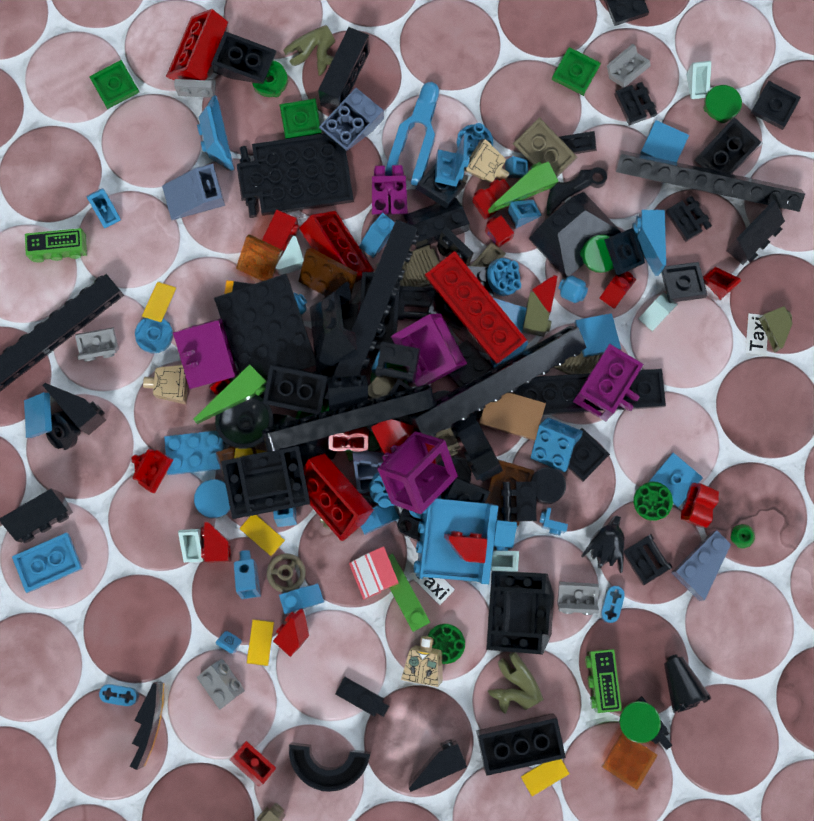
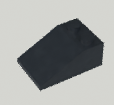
(242, 59)
(729, 148)
(84, 414)
(442, 763)

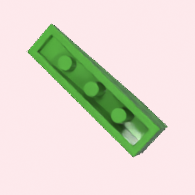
(537, 180)
(242, 388)
(407, 599)

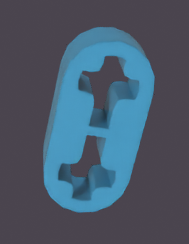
(617, 605)
(118, 700)

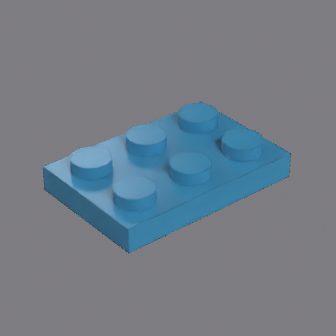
(193, 452)
(47, 562)

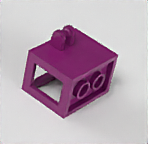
(438, 349)
(205, 353)
(610, 383)
(412, 477)

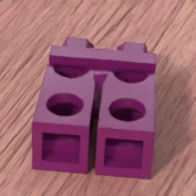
(389, 186)

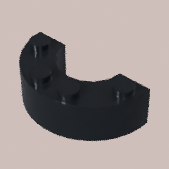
(478, 448)
(327, 778)

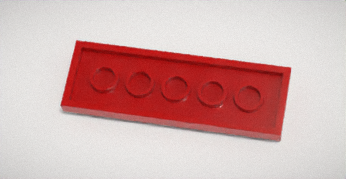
(475, 307)

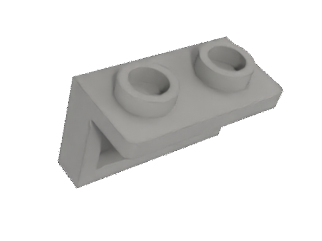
(627, 66)
(195, 88)
(97, 343)
(578, 598)
(220, 683)

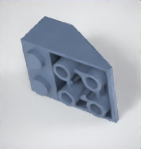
(353, 120)
(193, 192)

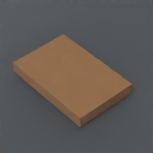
(514, 415)

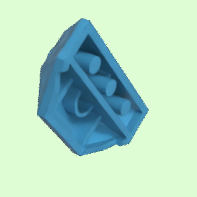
(214, 134)

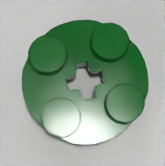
(275, 87)

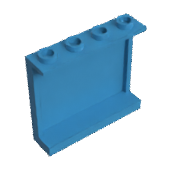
(436, 555)

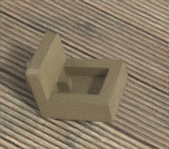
(450, 440)

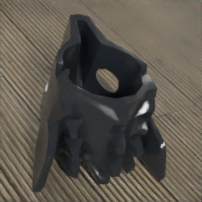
(608, 545)

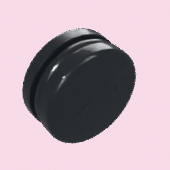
(549, 485)

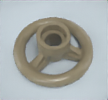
(291, 586)

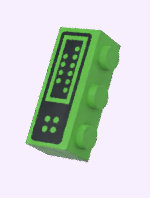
(55, 245)
(603, 681)

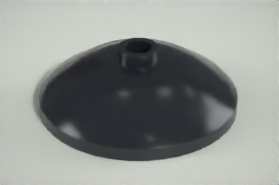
(230, 423)

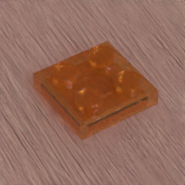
(258, 258)
(629, 761)

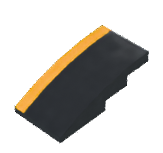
(149, 718)

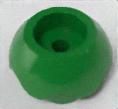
(738, 540)

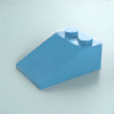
(651, 238)

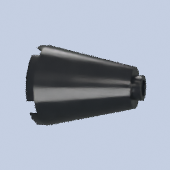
(683, 685)

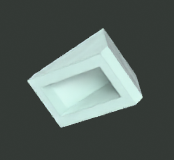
(699, 79)
(291, 259)
(657, 312)
(191, 545)
(505, 561)

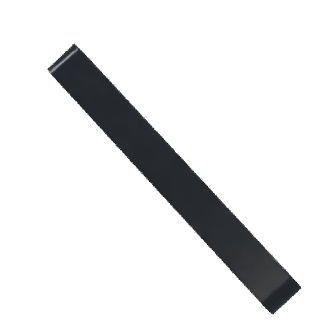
(348, 417)

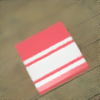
(373, 573)

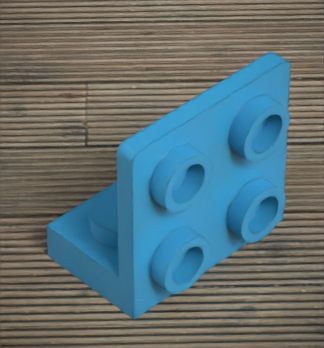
(451, 165)
(555, 444)

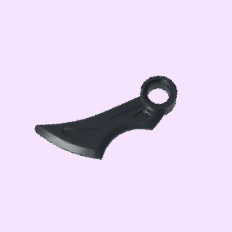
(564, 190)

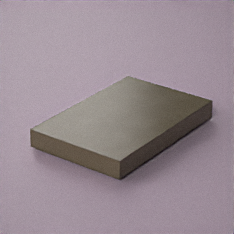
(543, 145)

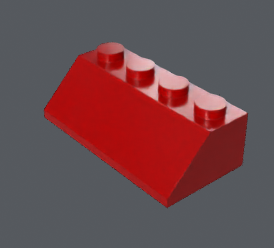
(198, 46)
(332, 238)
(335, 497)

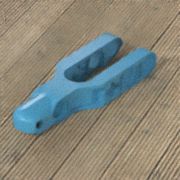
(422, 114)

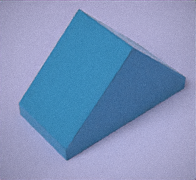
(103, 207)
(523, 212)

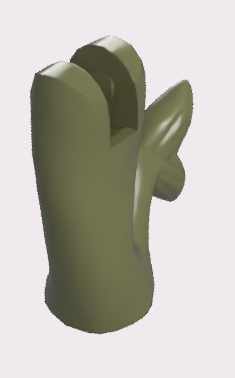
(305, 45)
(522, 677)

